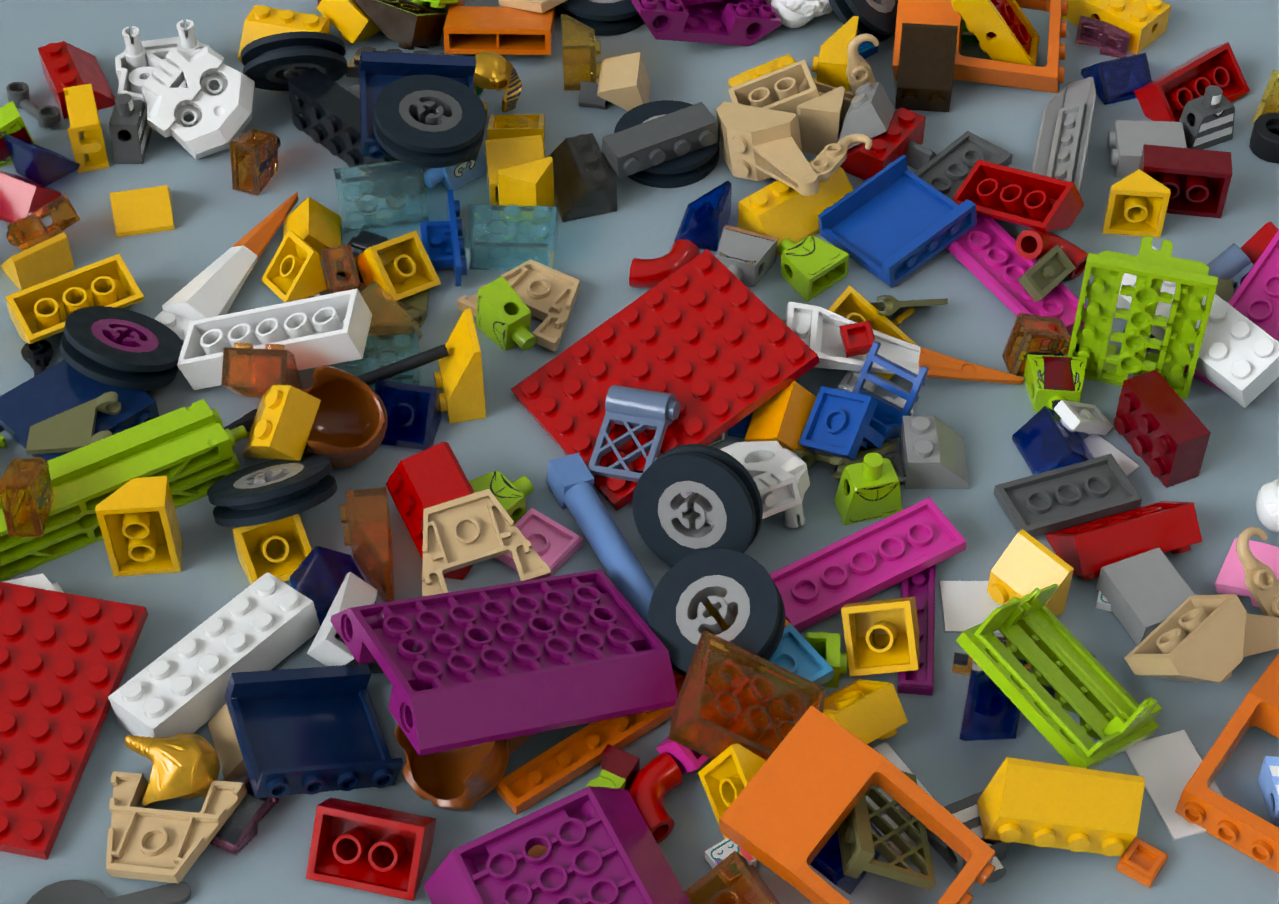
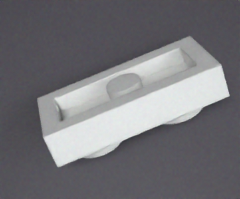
(1082, 418)

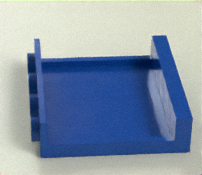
(895, 222)

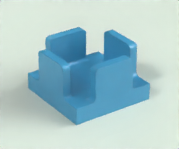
(801, 658)

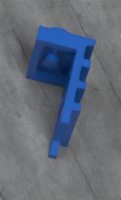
(888, 416)

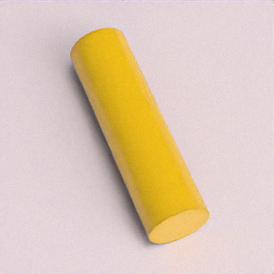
(903, 316)

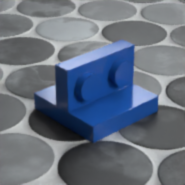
(841, 424)

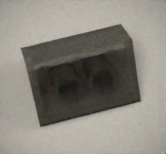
(582, 179)

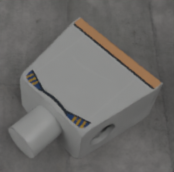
(747, 253)

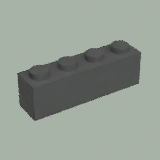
(660, 140)

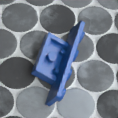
(442, 240)

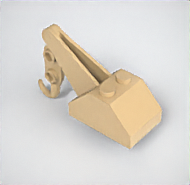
(794, 83)
(768, 144)
(1213, 632)

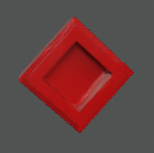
(857, 338)

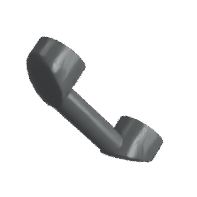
(19, 94)

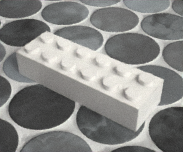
(314, 329)
(1233, 350)
(191, 678)

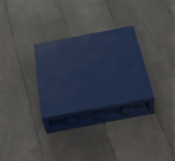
(383, 68)
(64, 389)
(309, 731)

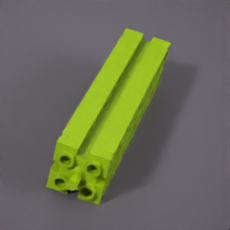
(181, 444)

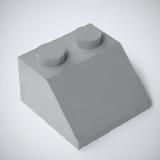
(868, 112)
(932, 454)

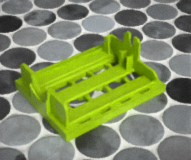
(1151, 267)
(1080, 686)

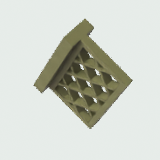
(859, 841)

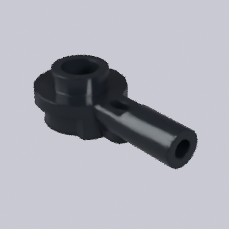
(37, 355)

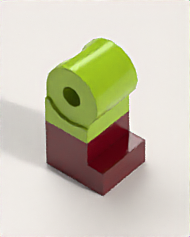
(617, 769)

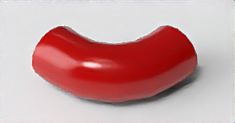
(1035, 243)
(650, 272)
(649, 791)

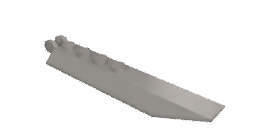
(1066, 133)

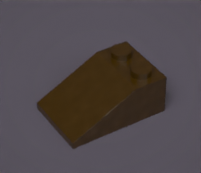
(405, 22)
(926, 67)

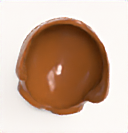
(348, 420)
(455, 776)

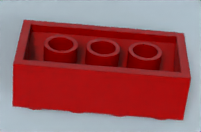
(1167, 95)
(1020, 196)
(426, 481)
(1123, 535)

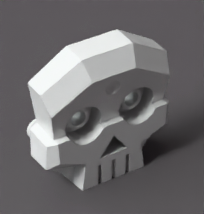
(143, 57)
(217, 113)
(778, 475)

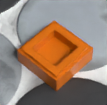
(1142, 862)

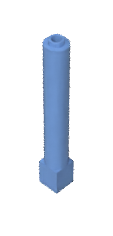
(573, 489)

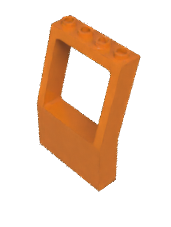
(498, 30)
(991, 71)
(810, 791)
(1218, 814)

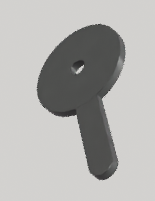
(86, 893)

